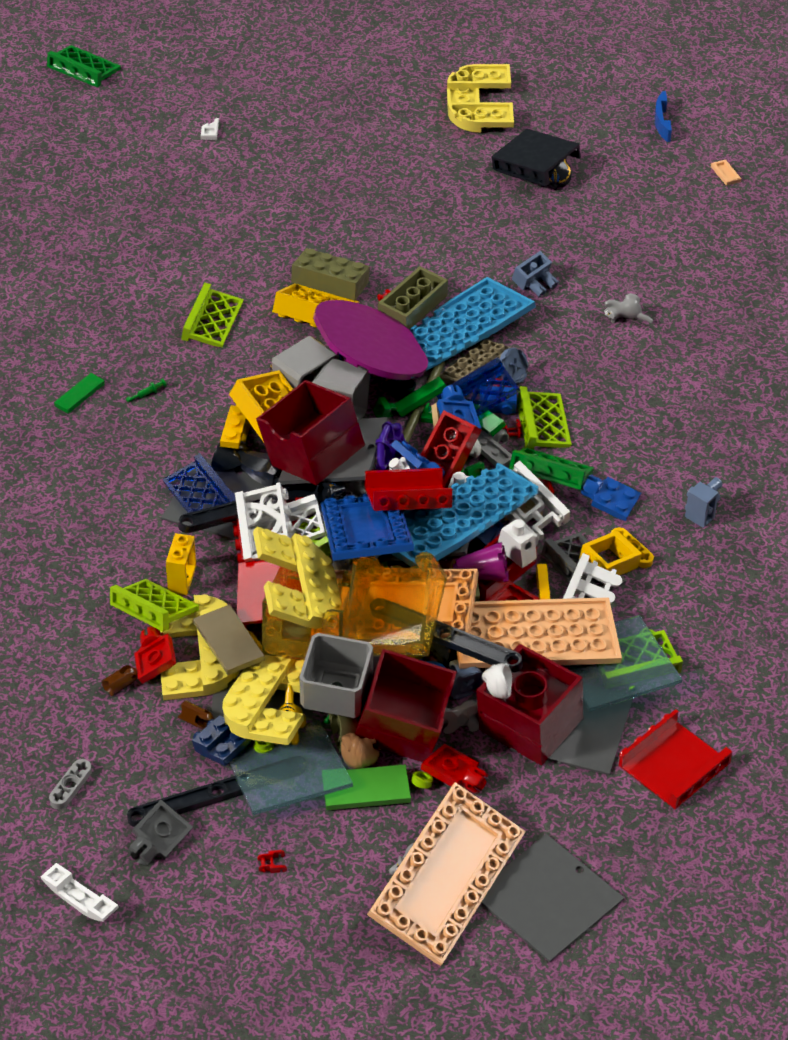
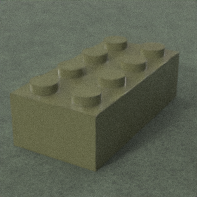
(330, 274)
(414, 297)

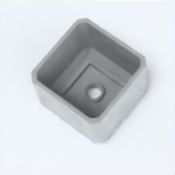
(303, 360)
(348, 381)
(336, 675)

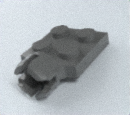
(158, 833)

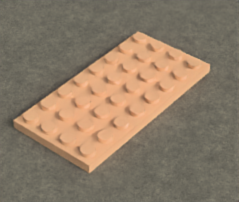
(559, 629)

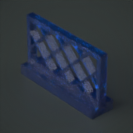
(483, 376)
(204, 473)

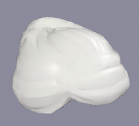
(498, 680)

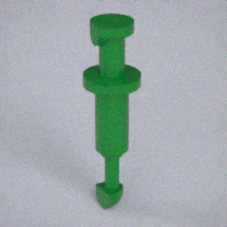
(152, 388)

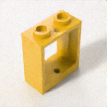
(620, 546)
(181, 563)

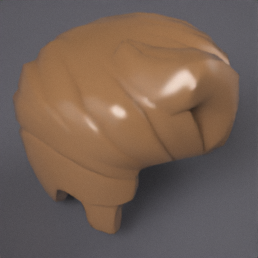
(358, 751)

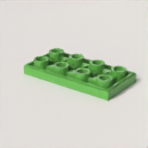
(372, 788)

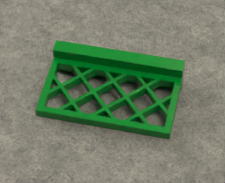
(81, 68)
(552, 467)

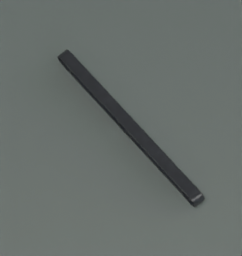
(228, 512)
(476, 647)
(191, 799)

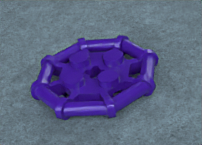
(385, 451)

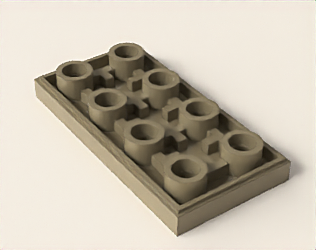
(476, 358)
(228, 639)

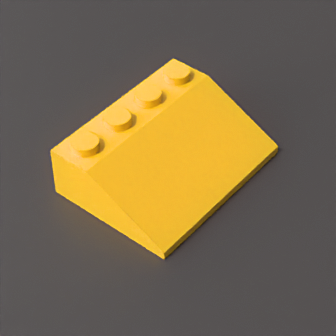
(300, 302)
(258, 394)

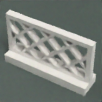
(299, 511)

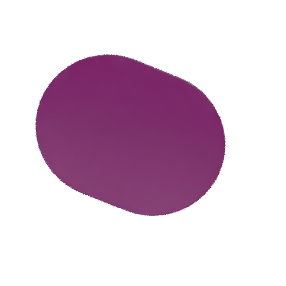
(370, 339)

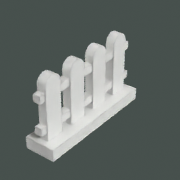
(586, 588)

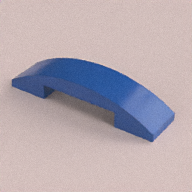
(662, 126)

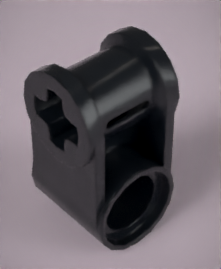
(399, 388)

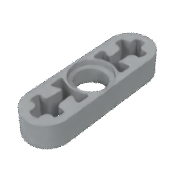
(70, 776)

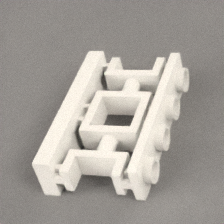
(558, 514)

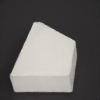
(210, 131)

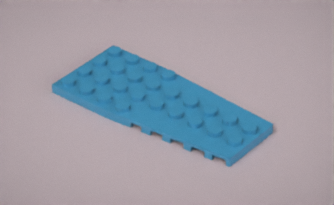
(469, 319)
(474, 509)

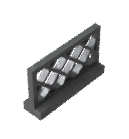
(562, 560)

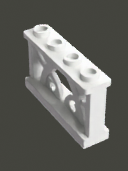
(246, 508)

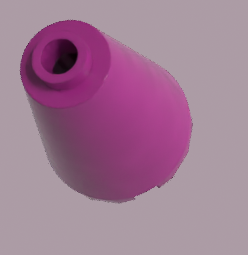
(489, 561)

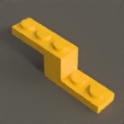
(235, 428)

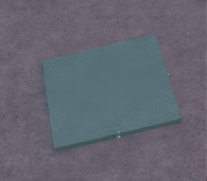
(641, 671)
(290, 771)

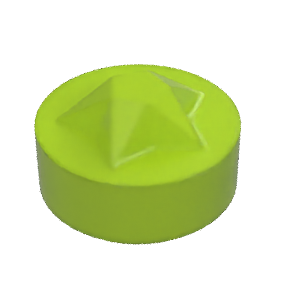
(422, 779)

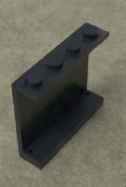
(533, 156)

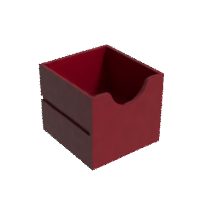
(310, 432)
(405, 705)
(539, 712)

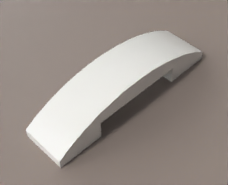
(77, 895)

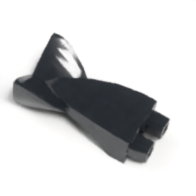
(254, 463)

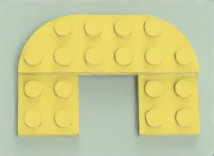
(464, 101)
(315, 575)
(198, 676)
(251, 692)

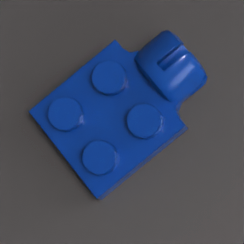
(457, 405)
(413, 456)
(610, 496)

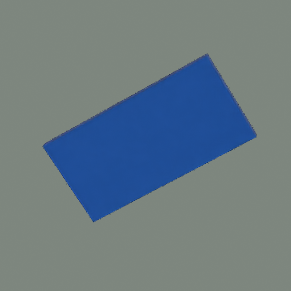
(359, 531)

